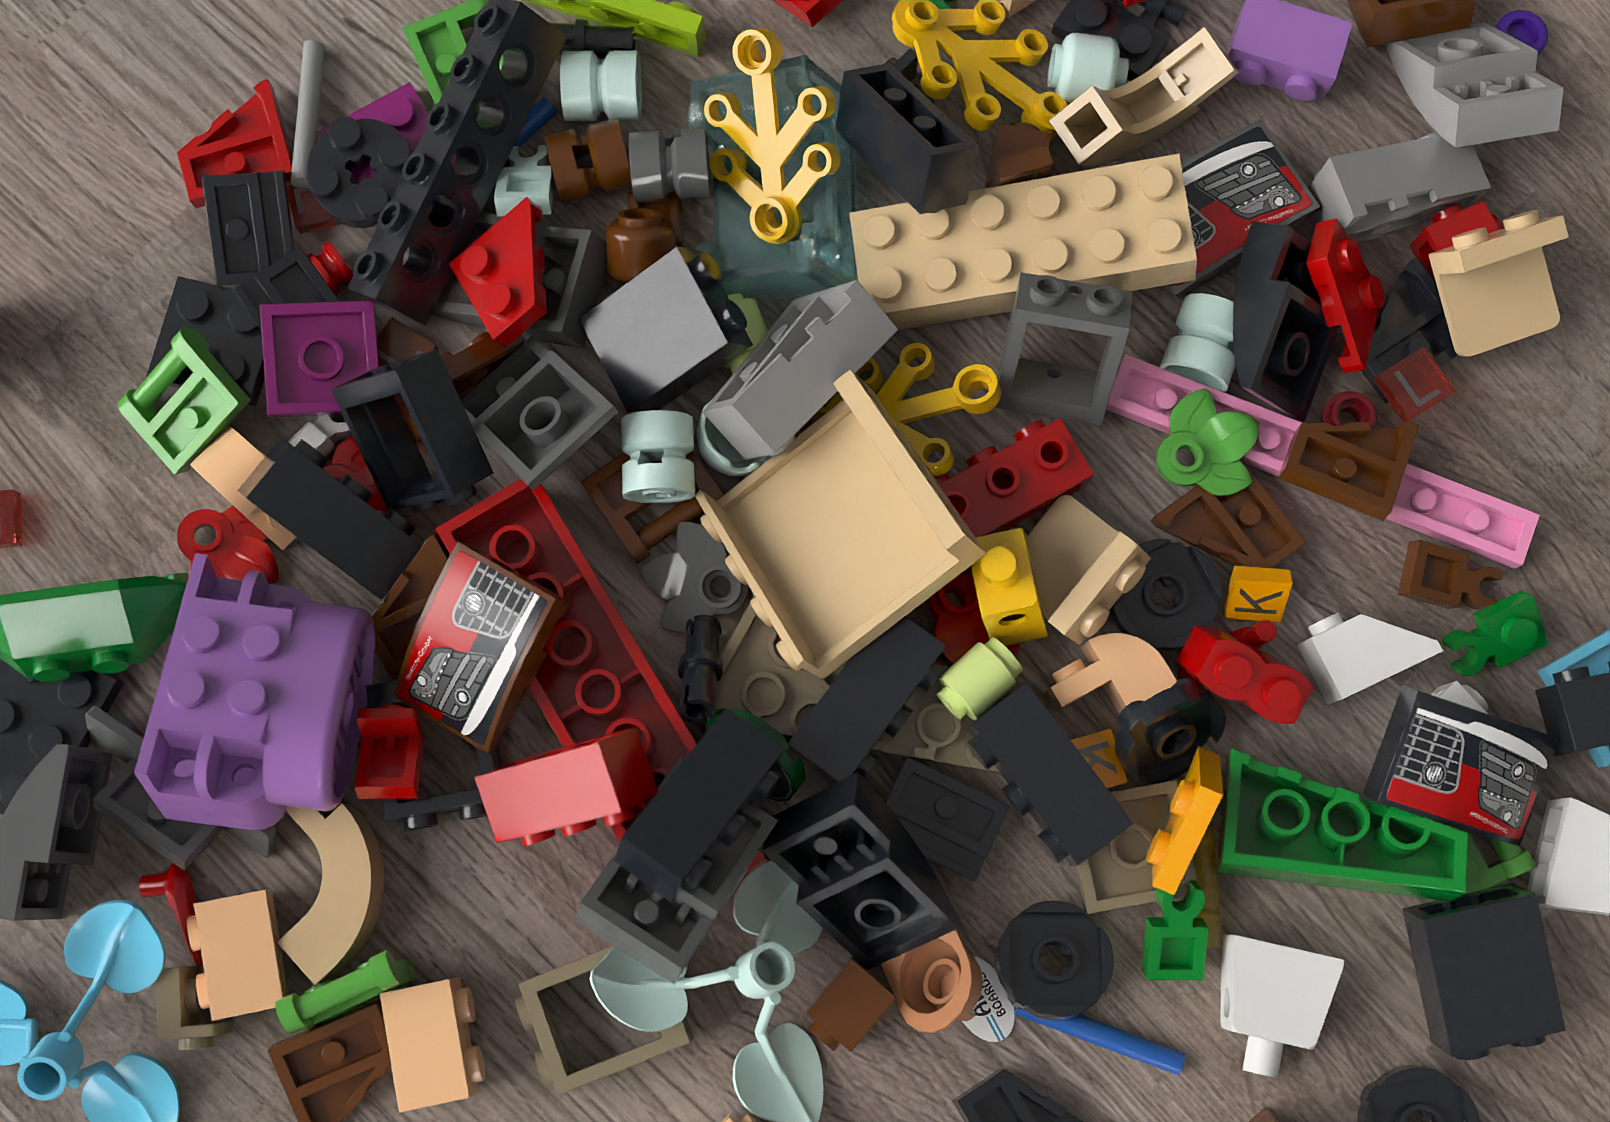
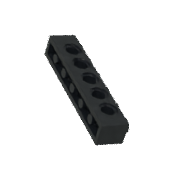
(481, 149)

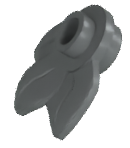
(688, 578)

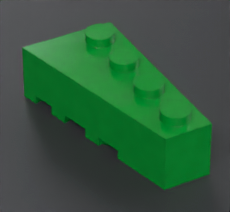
(1331, 837)

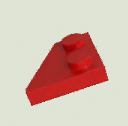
(238, 143)
(505, 274)
(1346, 290)

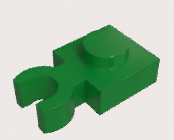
(1502, 634)
(1177, 941)

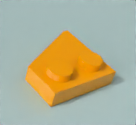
(1191, 814)

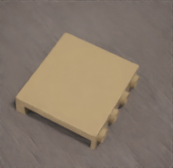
(840, 533)

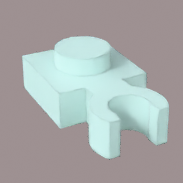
(525, 178)

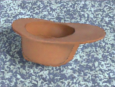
(935, 983)

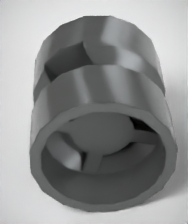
(669, 164)

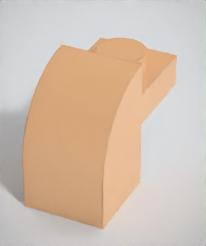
(226, 467)
(1119, 663)

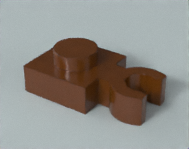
(1442, 578)

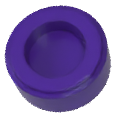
(1526, 28)

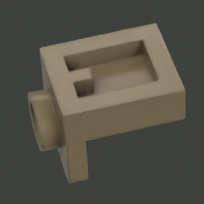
(180, 1009)

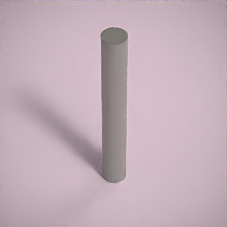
(307, 110)

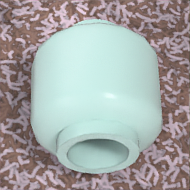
(1084, 63)

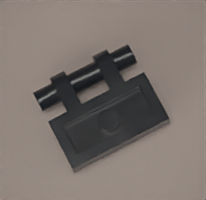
(1136, 36)

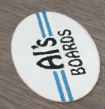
(993, 1010)

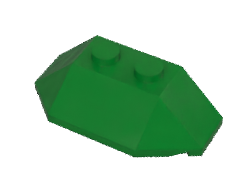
(88, 625)

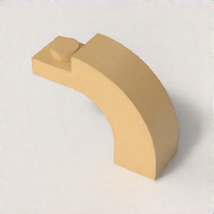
(1122, 120)
(348, 895)

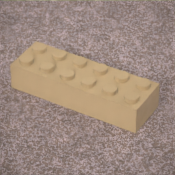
(1089, 226)

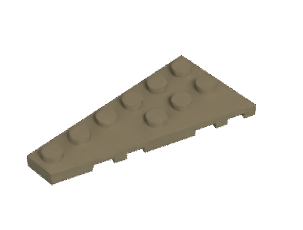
(767, 687)

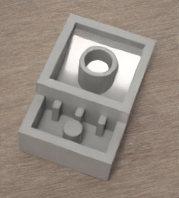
(1477, 85)

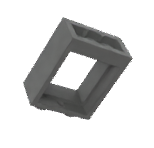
(1055, 388)

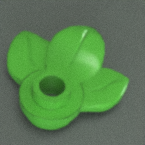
(1213, 440)

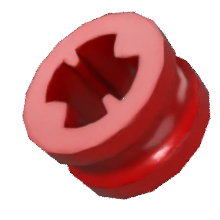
(331, 267)

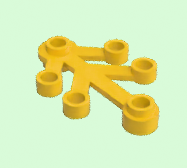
(927, 28)
(768, 144)
(927, 405)

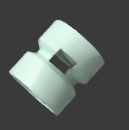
(601, 85)
(1204, 341)
(657, 437)

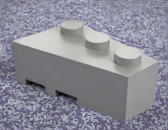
(1396, 186)
(796, 366)

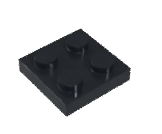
(226, 327)

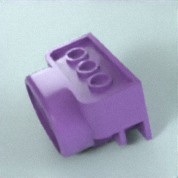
(255, 703)

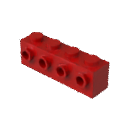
(1018, 480)

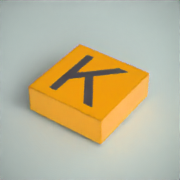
(1257, 593)
(1100, 754)

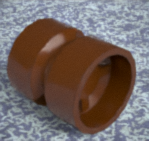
(608, 156)

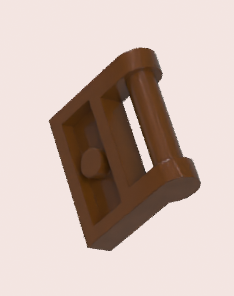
(606, 492)

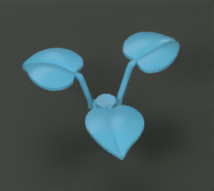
(126, 951)

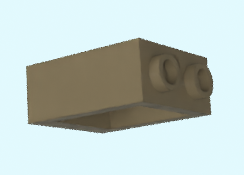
(552, 1059)

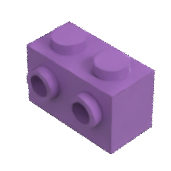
(1288, 48)

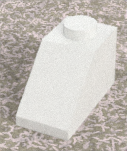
(1360, 653)

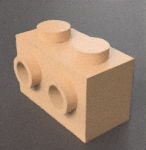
(238, 954)
(432, 1043)

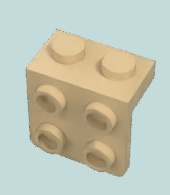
(1498, 283)
(1081, 567)

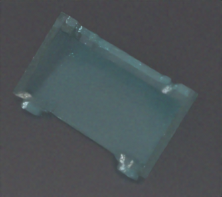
(824, 247)

